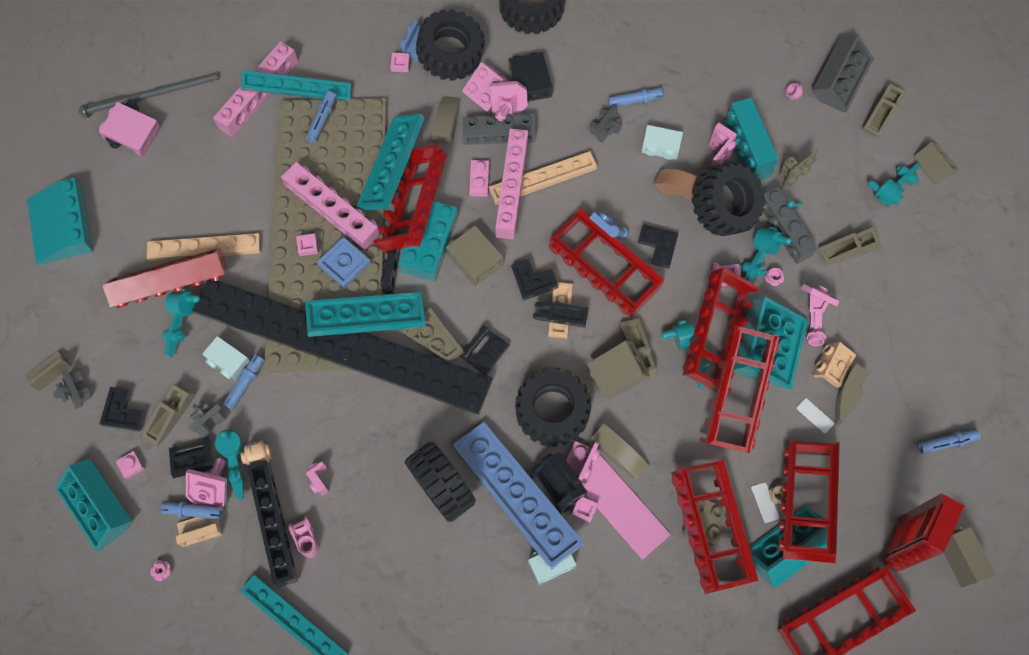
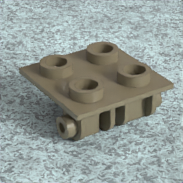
(792, 169)
(712, 519)

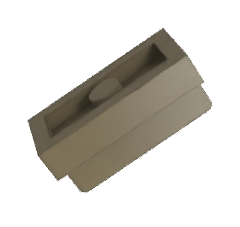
(935, 162)
(48, 371)

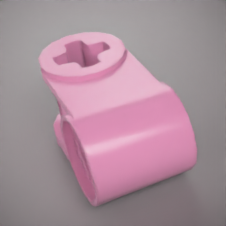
(303, 533)

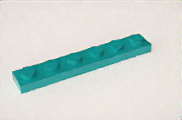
(293, 85)
(290, 618)

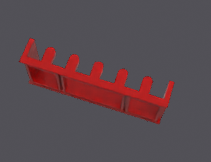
(417, 225)
(598, 282)
(701, 330)
(758, 401)
(697, 537)
(908, 543)
(828, 554)
(807, 615)

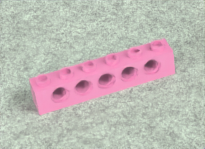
(245, 103)
(293, 181)
(511, 184)

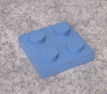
(343, 262)

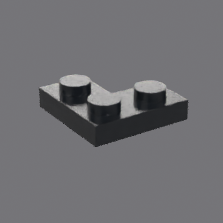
(663, 242)
(530, 284)
(116, 413)

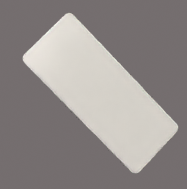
(815, 415)
(764, 503)

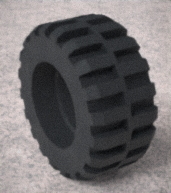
(531, 18)
(450, 25)
(746, 195)
(553, 382)
(440, 481)

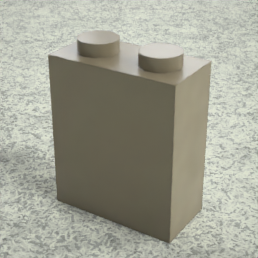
(474, 255)
(618, 370)
(967, 557)

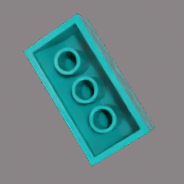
(92, 504)
(769, 559)

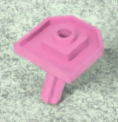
(508, 99)
(818, 303)
(206, 487)

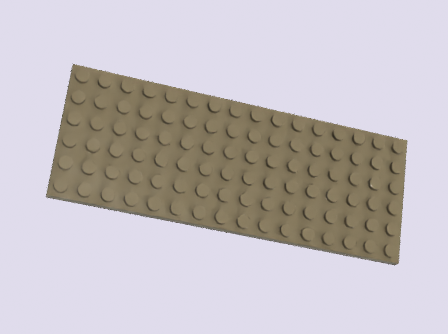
(343, 161)

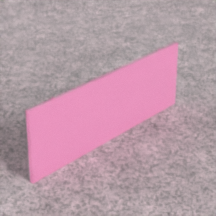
(624, 509)

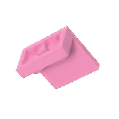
(479, 85)
(722, 142)
(581, 459)

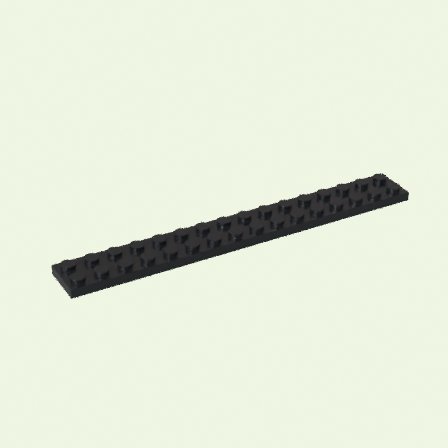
(355, 351)

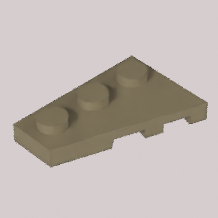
(435, 338)

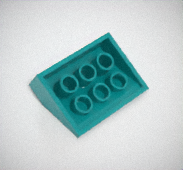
(59, 222)
(776, 320)

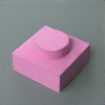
(400, 62)
(307, 244)
(130, 465)
(585, 509)

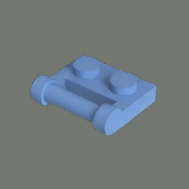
(607, 223)

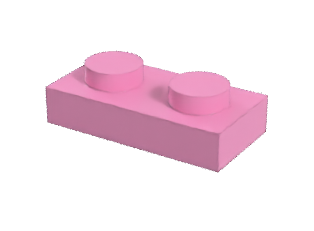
(479, 178)

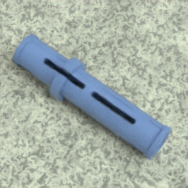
(637, 97)
(324, 110)
(245, 379)
(956, 439)
(183, 509)

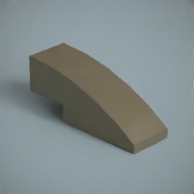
(884, 110)
(445, 120)
(850, 246)
(633, 332)
(849, 393)
(167, 413)
(620, 452)

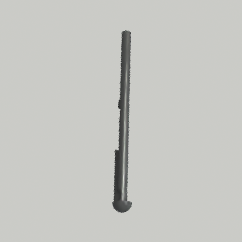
(84, 110)

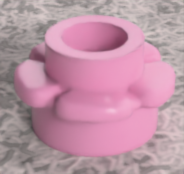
(794, 91)
(774, 272)
(816, 337)
(166, 570)

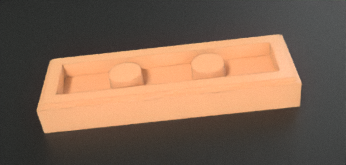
(561, 295)

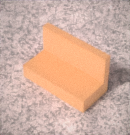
(197, 530)

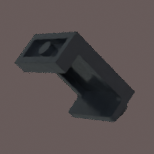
(533, 74)
(559, 481)

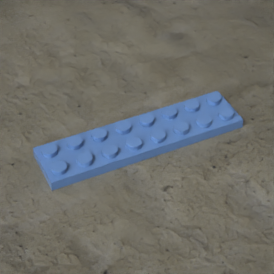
(518, 495)

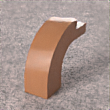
(676, 183)

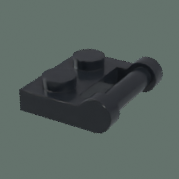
(489, 354)
(196, 460)

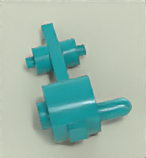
(891, 191)
(765, 242)
(179, 305)
(683, 337)
(230, 447)

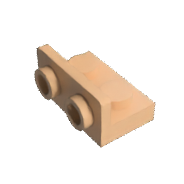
(834, 363)

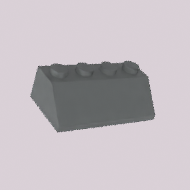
(843, 73)

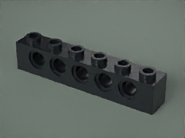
(272, 524)

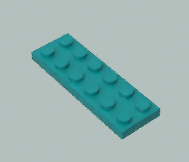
(390, 162)
(364, 314)

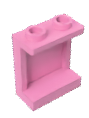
(129, 128)

